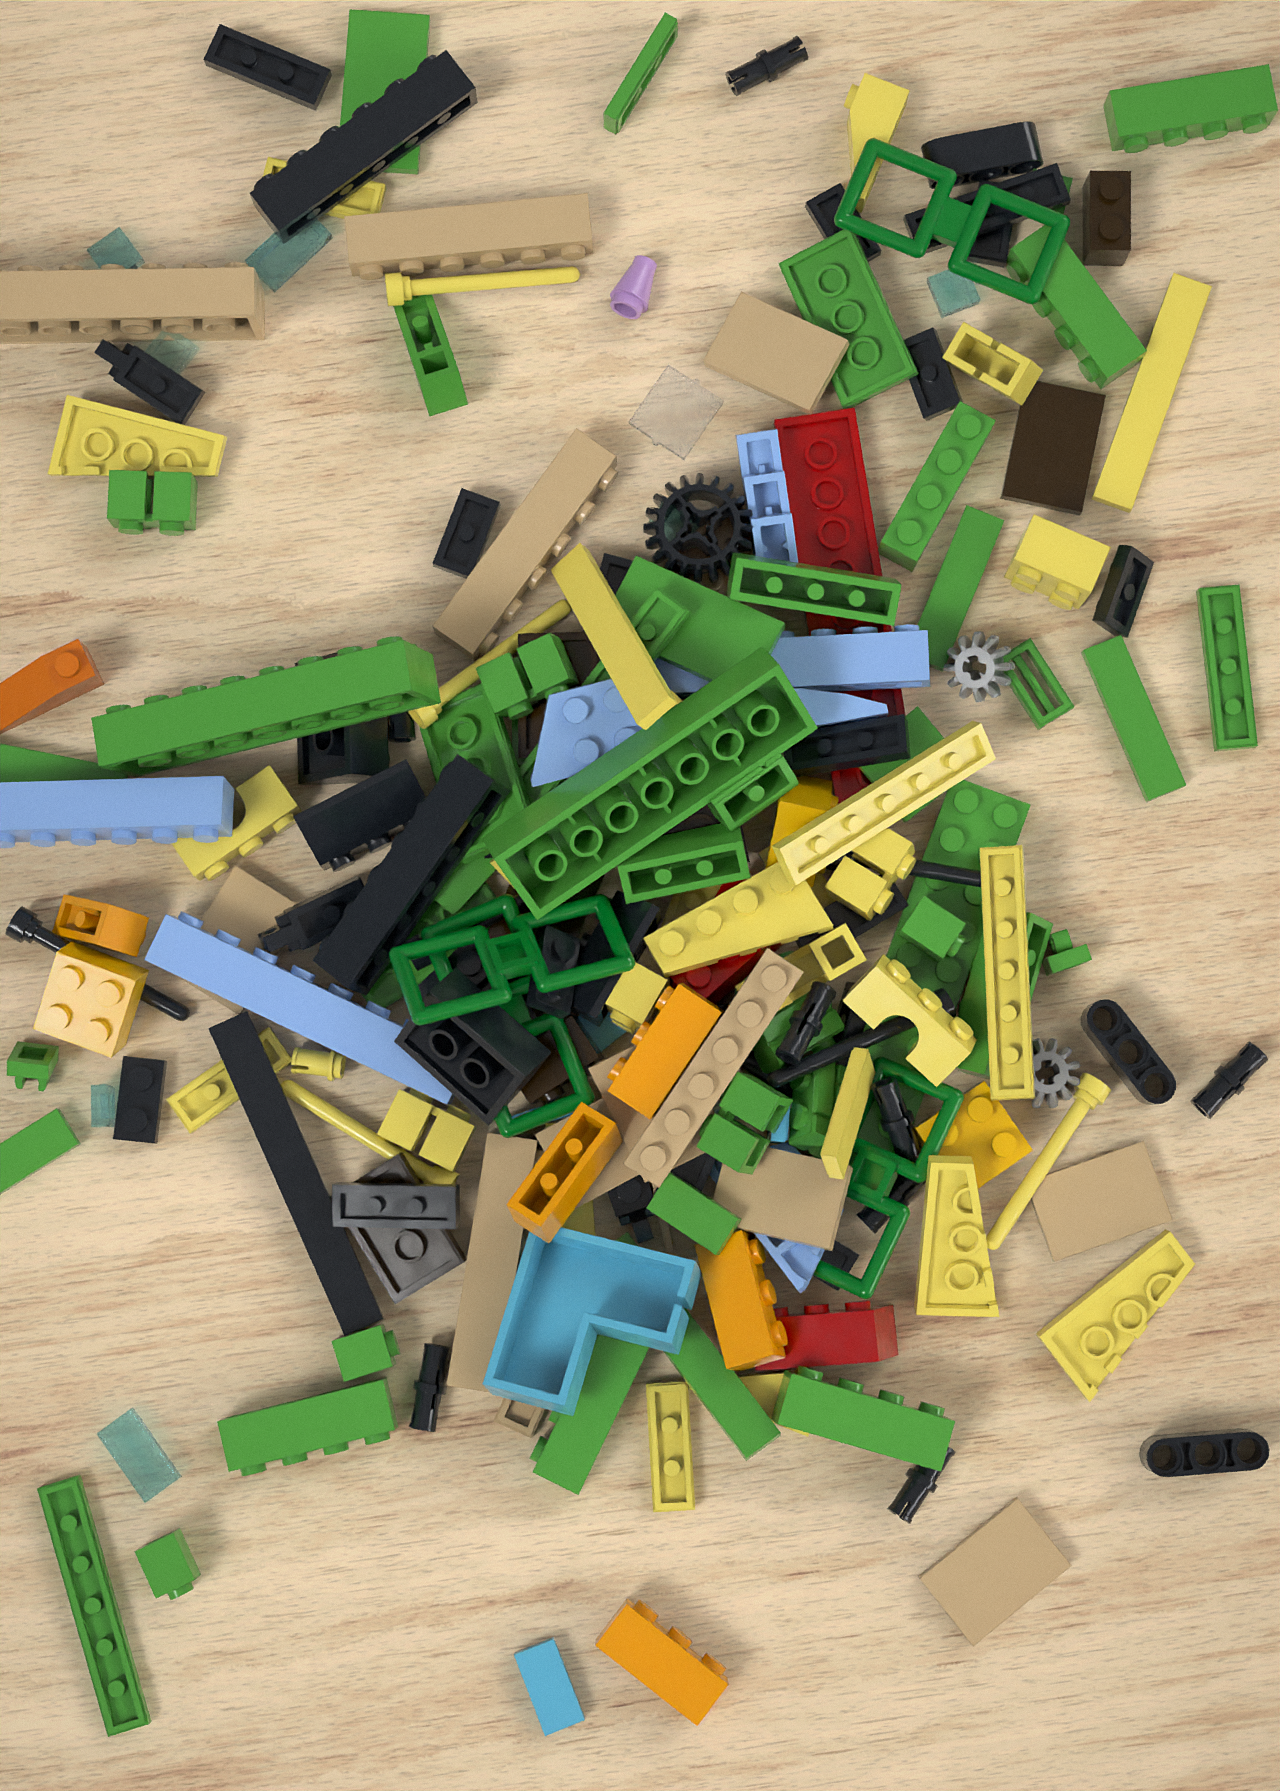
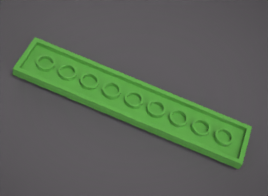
(967, 821)

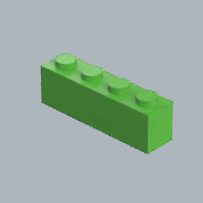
(1190, 108)
(1078, 311)
(936, 486)
(813, 589)
(974, 1006)
(863, 1419)
(308, 1425)
(577, 1439)

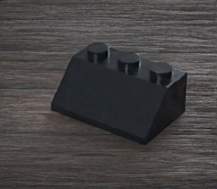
(343, 753)
(361, 817)
(636, 922)
(475, 1055)

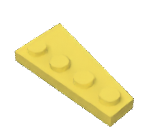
(108, 438)
(739, 922)
(953, 1251)
(1107, 1319)

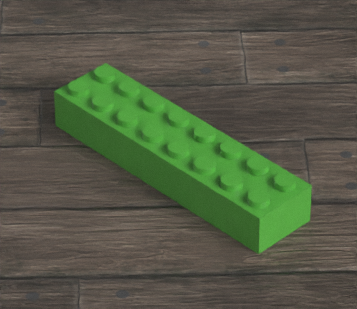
(266, 708)
(649, 783)

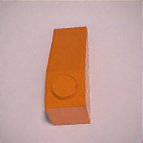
(47, 684)

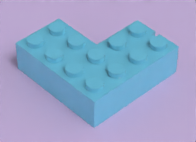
(570, 1295)

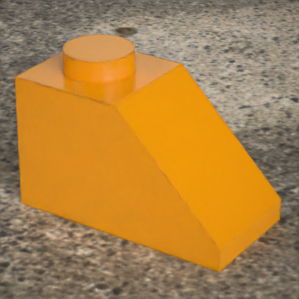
(101, 925)

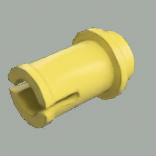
(318, 1063)

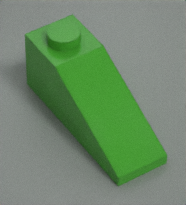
(431, 355)

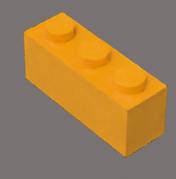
(663, 1049)
(565, 1172)
(742, 1303)
(663, 1660)

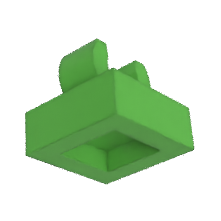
(1064, 954)
(32, 1061)

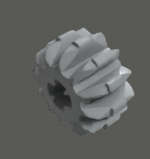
(971, 678)
(1060, 1076)

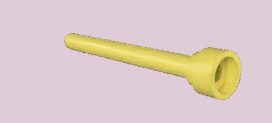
(401, 288)
(428, 715)
(1087, 1096)
(365, 1135)

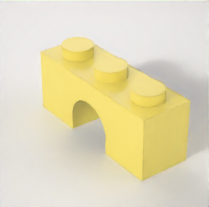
(267, 809)
(823, 960)
(888, 992)

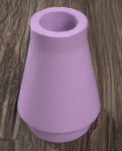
(633, 290)

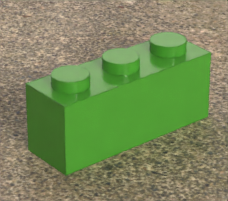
(684, 863)

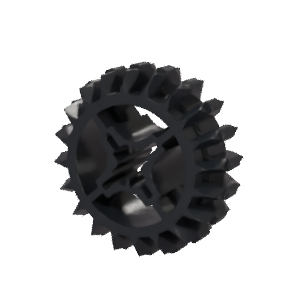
(679, 500)

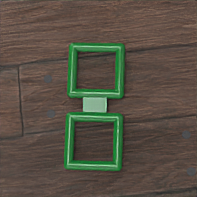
(952, 221)
(510, 958)
(519, 1011)
(878, 1169)

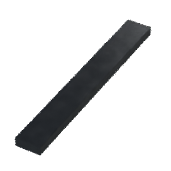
(295, 1172)

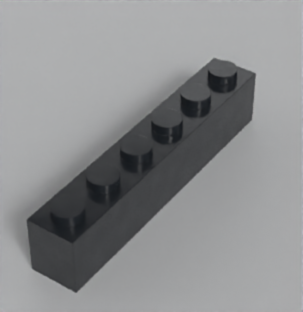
(363, 146)
(410, 874)

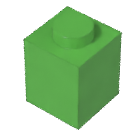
(933, 930)
(366, 1352)
(168, 1565)

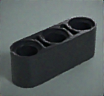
(987, 153)
(1147, 1059)
(1224, 1452)

